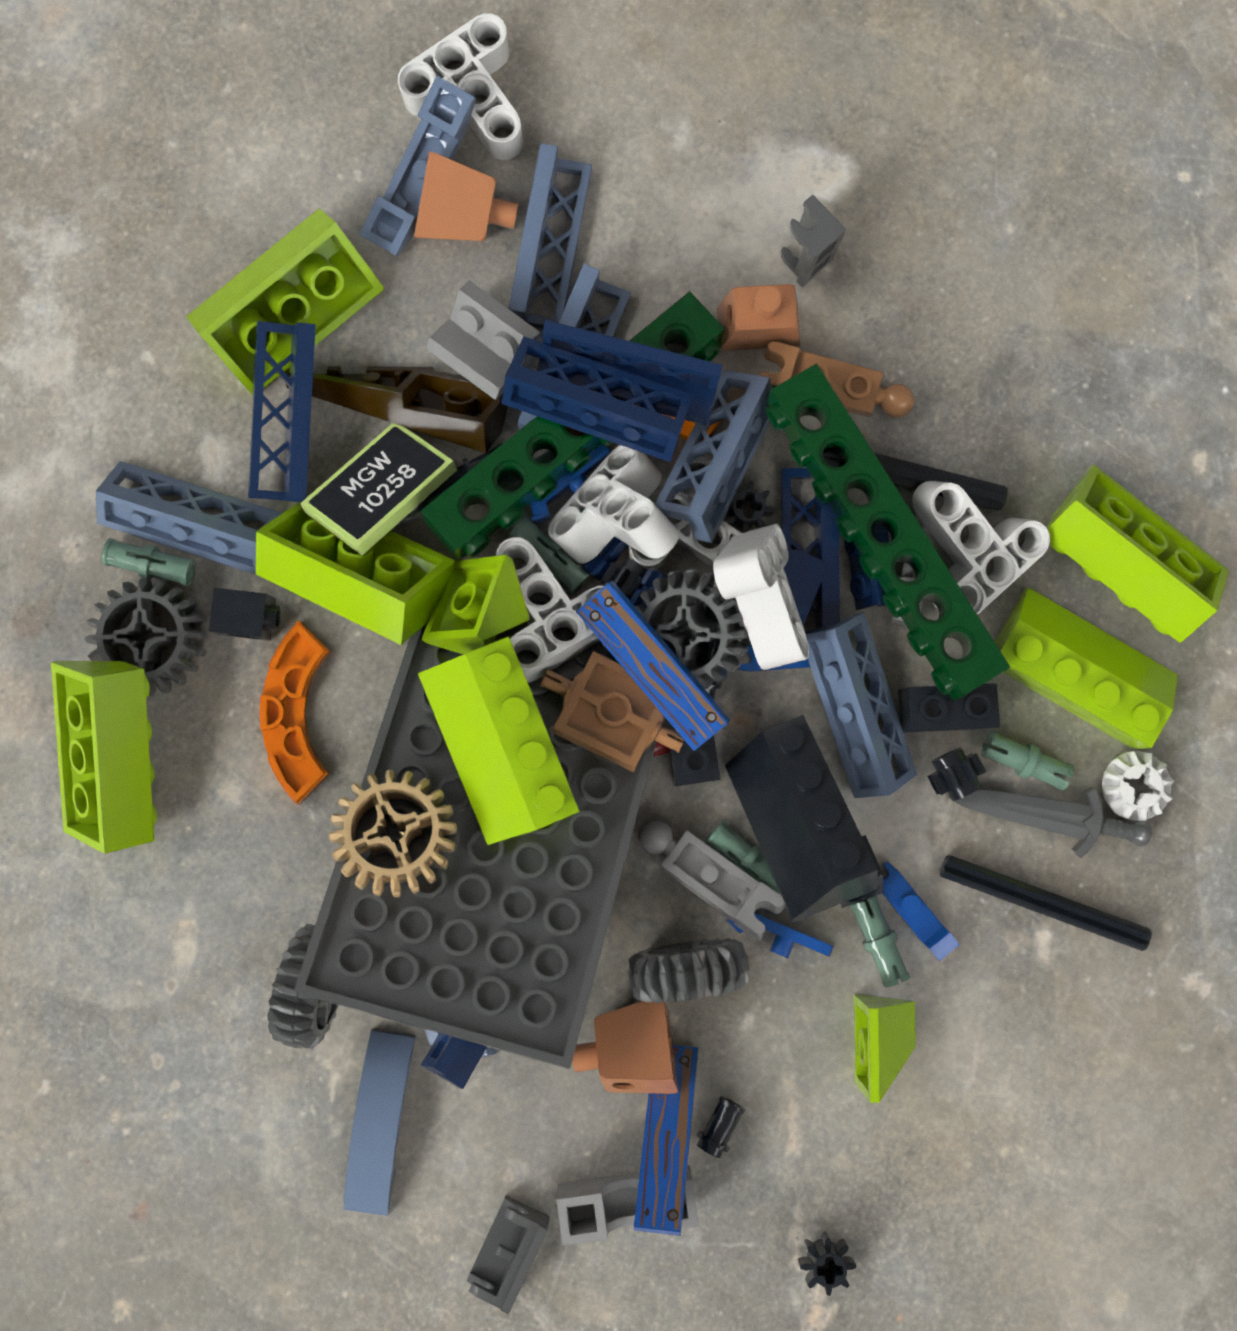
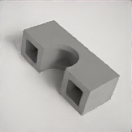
(600, 1205)

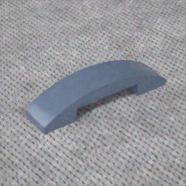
(440, 131)
(377, 1122)

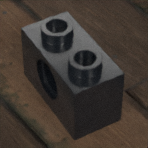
(930, 710)

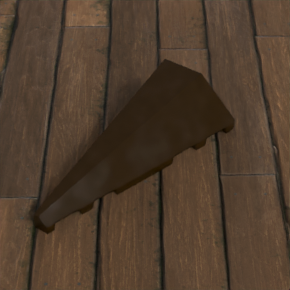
(419, 400)

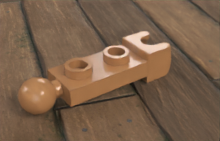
(854, 385)

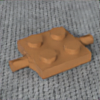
(609, 713)

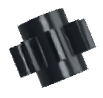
(757, 503)
(625, 577)
(956, 774)
(837, 1268)

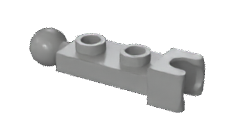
(712, 877)

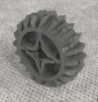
(692, 612)
(145, 620)
(688, 970)
(294, 1017)

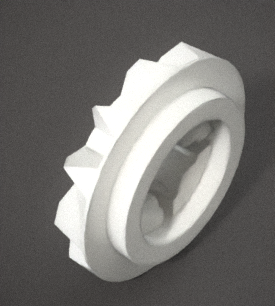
(1121, 796)

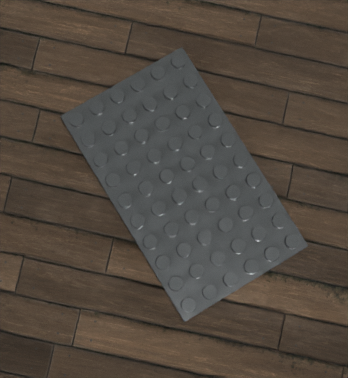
(511, 926)

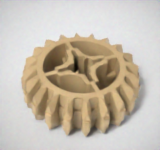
(372, 841)

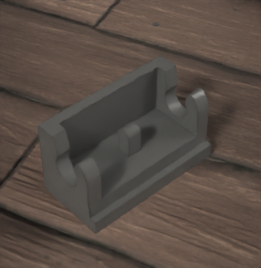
(820, 237)
(507, 1253)

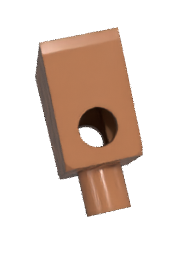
(459, 202)
(759, 317)
(631, 1050)

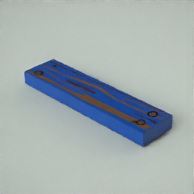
(653, 665)
(667, 1151)

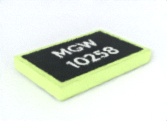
(378, 487)

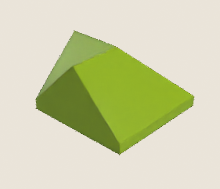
(476, 605)
(882, 1041)

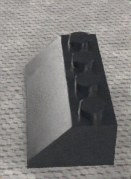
(801, 820)

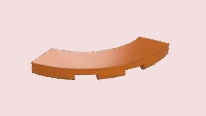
(284, 712)

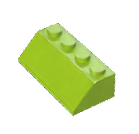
(302, 278)
(1137, 555)
(383, 590)
(1087, 671)
(498, 742)
(104, 753)

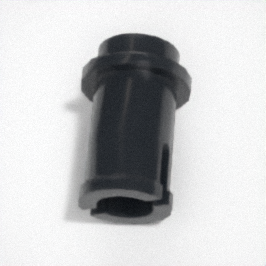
(720, 1127)

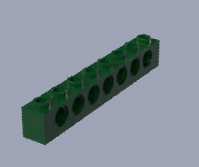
(682, 323)
(812, 395)

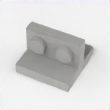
(481, 339)

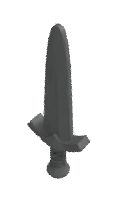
(1058, 816)

